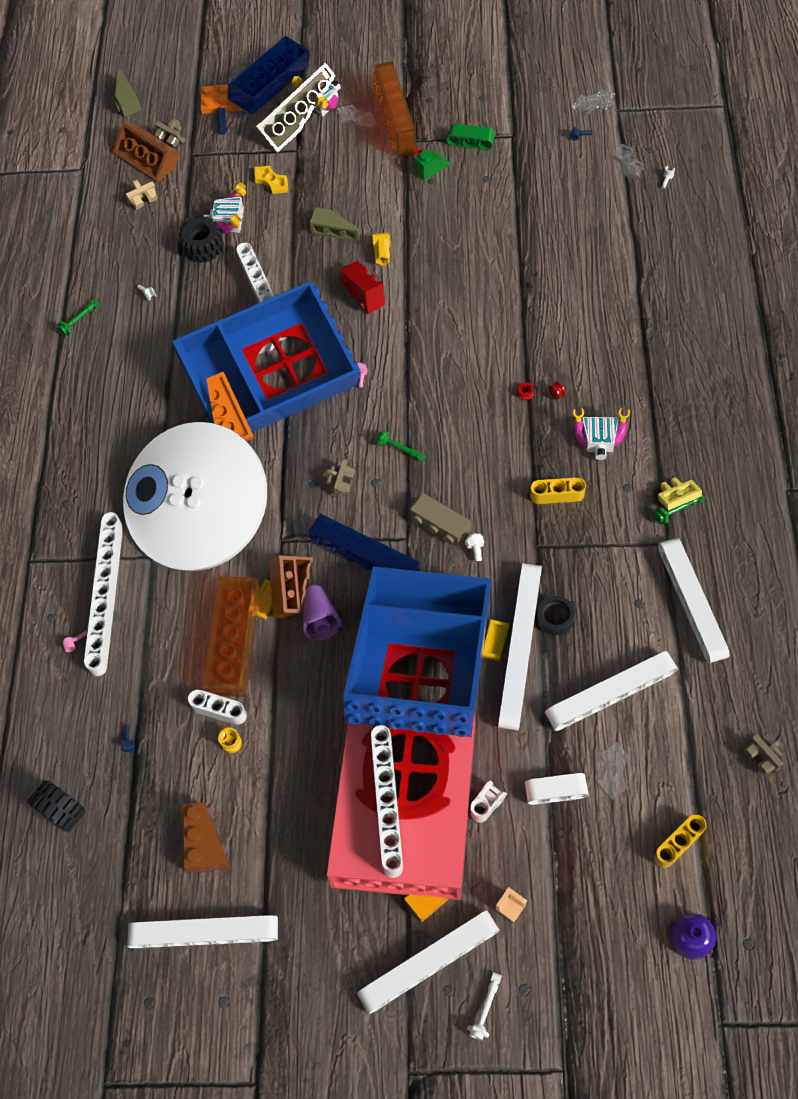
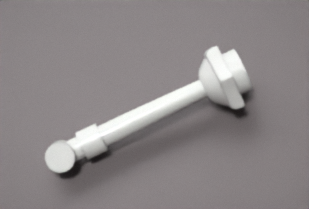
(478, 1030)

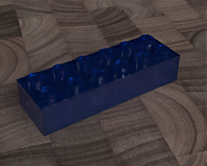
(268, 75)

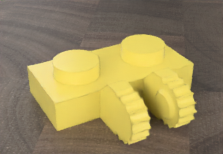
(679, 494)

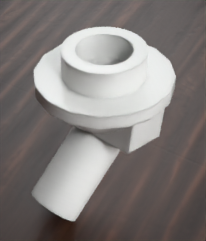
(475, 541)

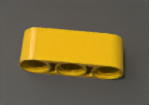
(564, 485)
(685, 833)

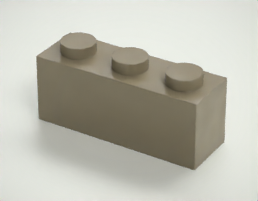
(440, 519)

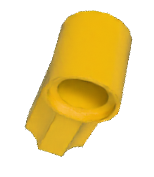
(381, 244)

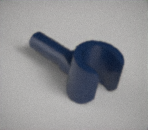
(575, 132)
(126, 744)

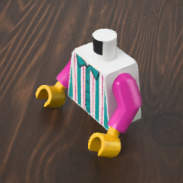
(329, 98)
(228, 211)
(600, 433)

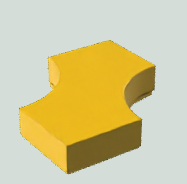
(275, 182)

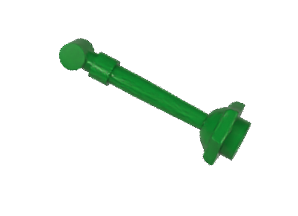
(65, 328)
(383, 438)
(662, 515)

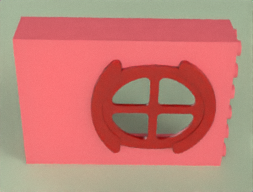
(430, 828)

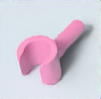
(363, 371)
(69, 641)

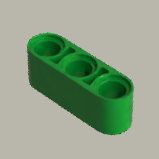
(471, 136)

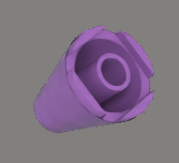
(319, 615)

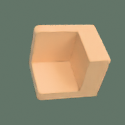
(511, 905)

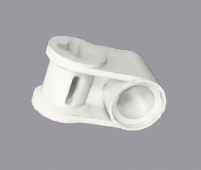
(489, 799)

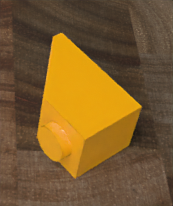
(424, 905)

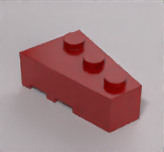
(363, 286)

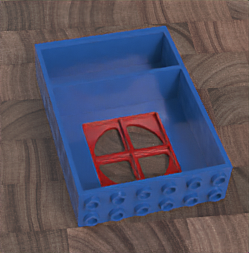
(236, 341)
(424, 618)

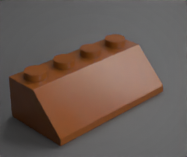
(145, 151)

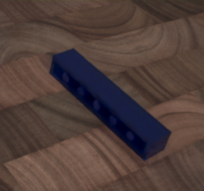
(357, 546)

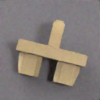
(135, 197)

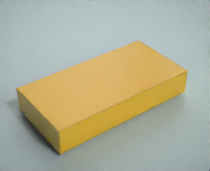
(265, 600)
(495, 640)

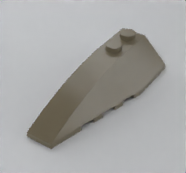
(292, 112)

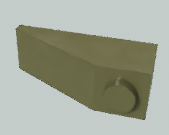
(126, 98)
(330, 224)

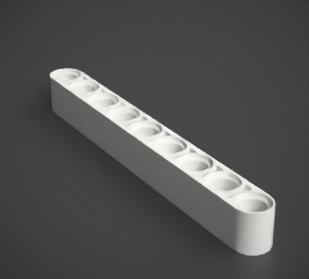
(105, 600)
(520, 647)

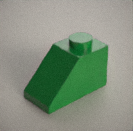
(429, 163)

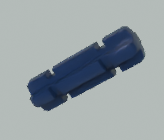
(221, 120)

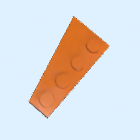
(226, 408)

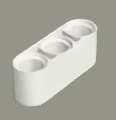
(211, 700)
(556, 788)

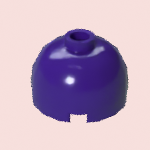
(693, 936)

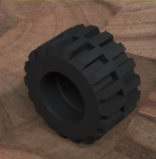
(192, 245)
(56, 806)

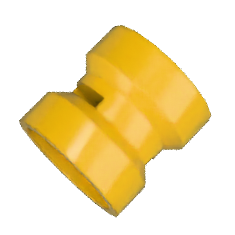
(226, 740)

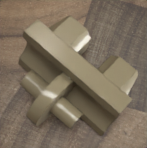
(170, 130)
(342, 472)
(768, 753)

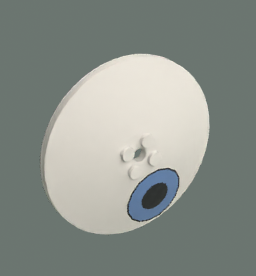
(224, 501)

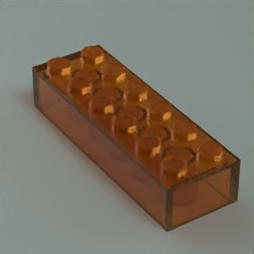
(394, 109)
(232, 636)

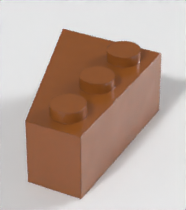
(288, 584)
(201, 841)

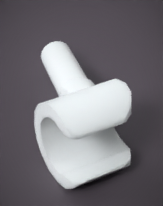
(667, 175)
(148, 292)

